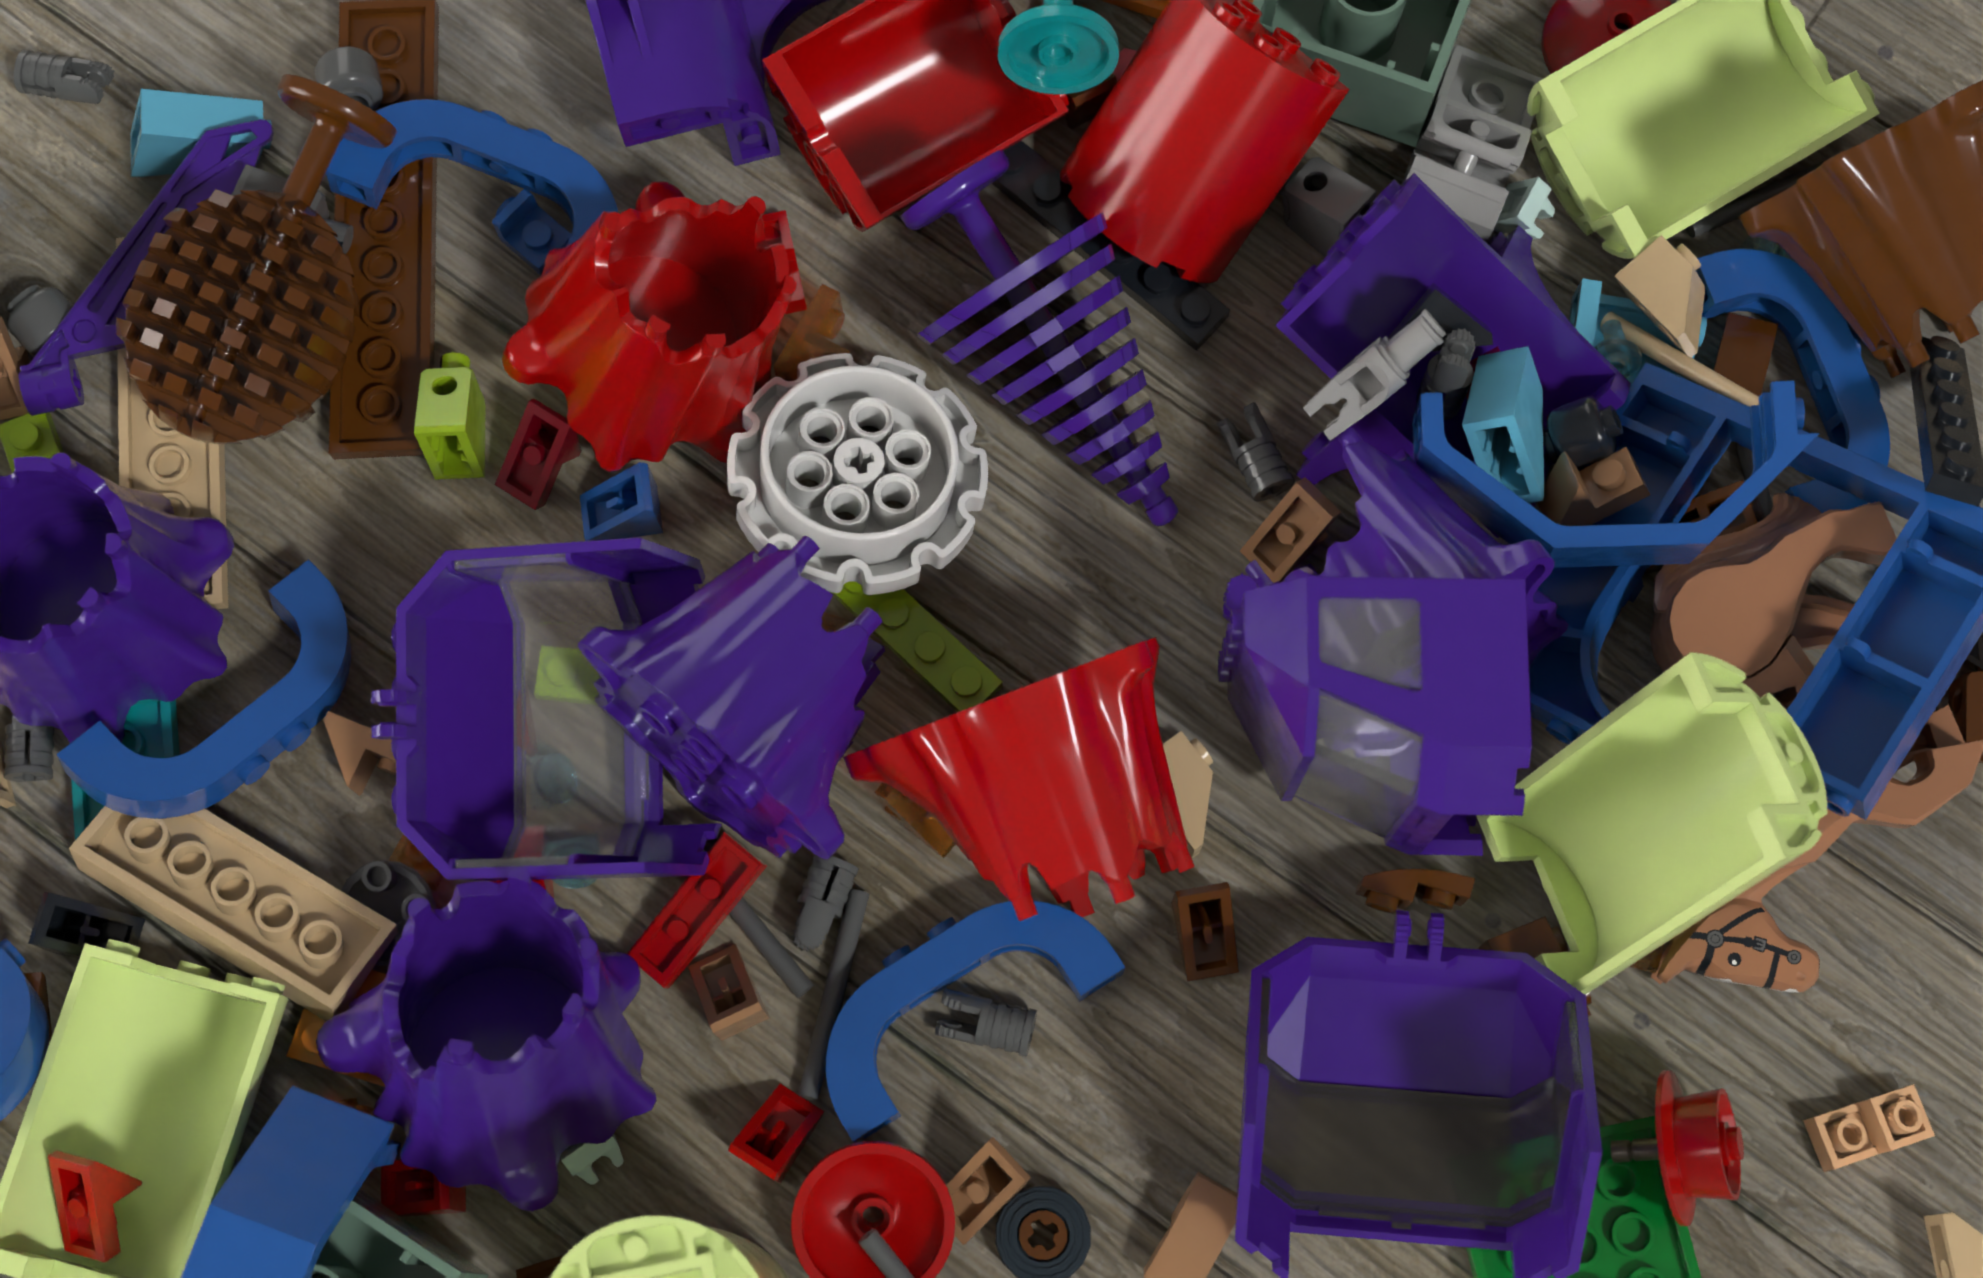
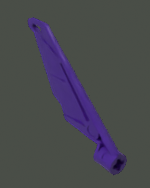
(90, 325)

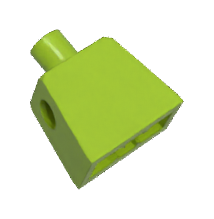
(451, 419)

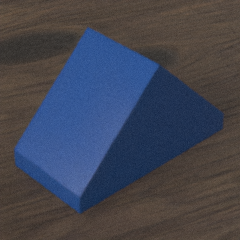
(622, 506)

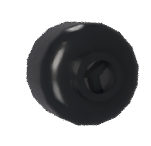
(1583, 431)

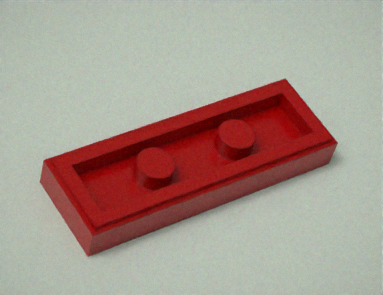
(696, 911)

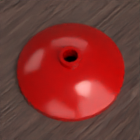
(1583, 25)
(882, 1174)

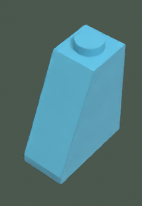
(173, 122)
(1507, 421)

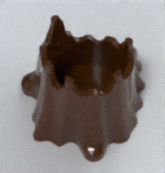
(1893, 228)

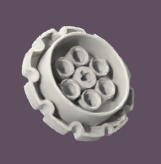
(858, 471)

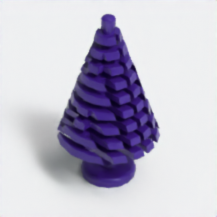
(1013, 279)

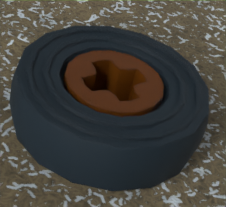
(1048, 1206)

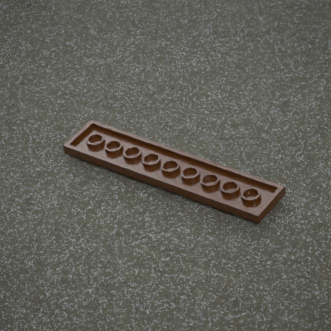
(390, 249)

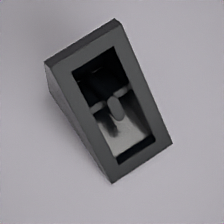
(1449, 315)
(68, 923)

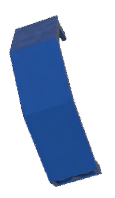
(1774, 447)
(290, 1190)

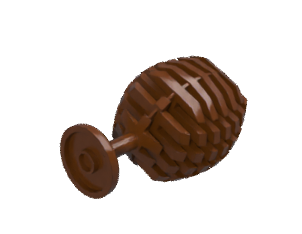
(250, 294)

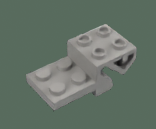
(1474, 136)

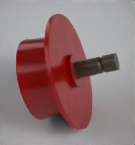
(1695, 1146)

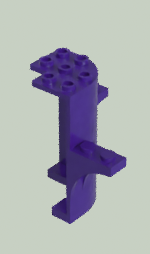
(692, 67)
(1383, 271)

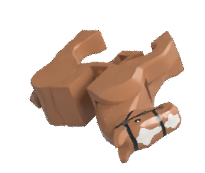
(1751, 610)

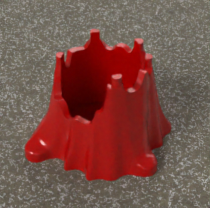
(657, 324)
(1048, 779)

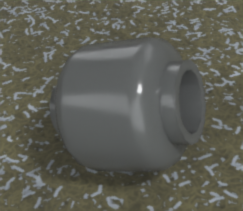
(351, 73)
(36, 315)

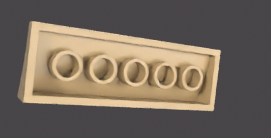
(239, 902)

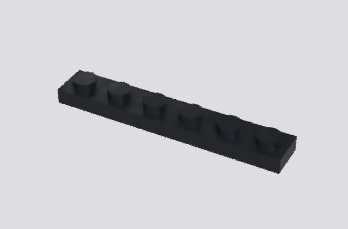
(1174, 301)
(1947, 423)

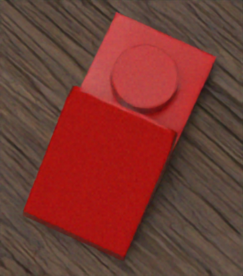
(85, 1204)

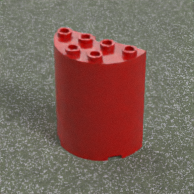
(902, 100)
(1200, 135)

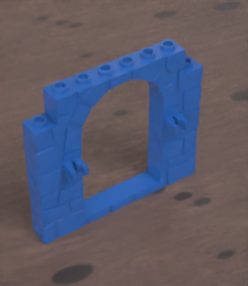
(1888, 655)

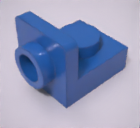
(528, 229)

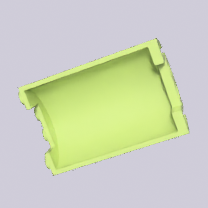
(1687, 117)
(1662, 815)
(147, 1079)
(666, 1250)

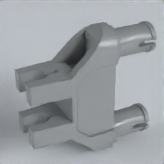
(1376, 373)

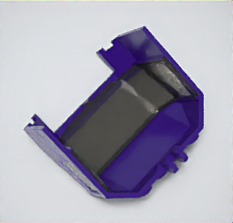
(1417, 1101)

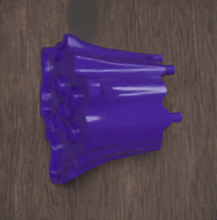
(1421, 533)
(100, 597)
(746, 697)
(497, 1039)

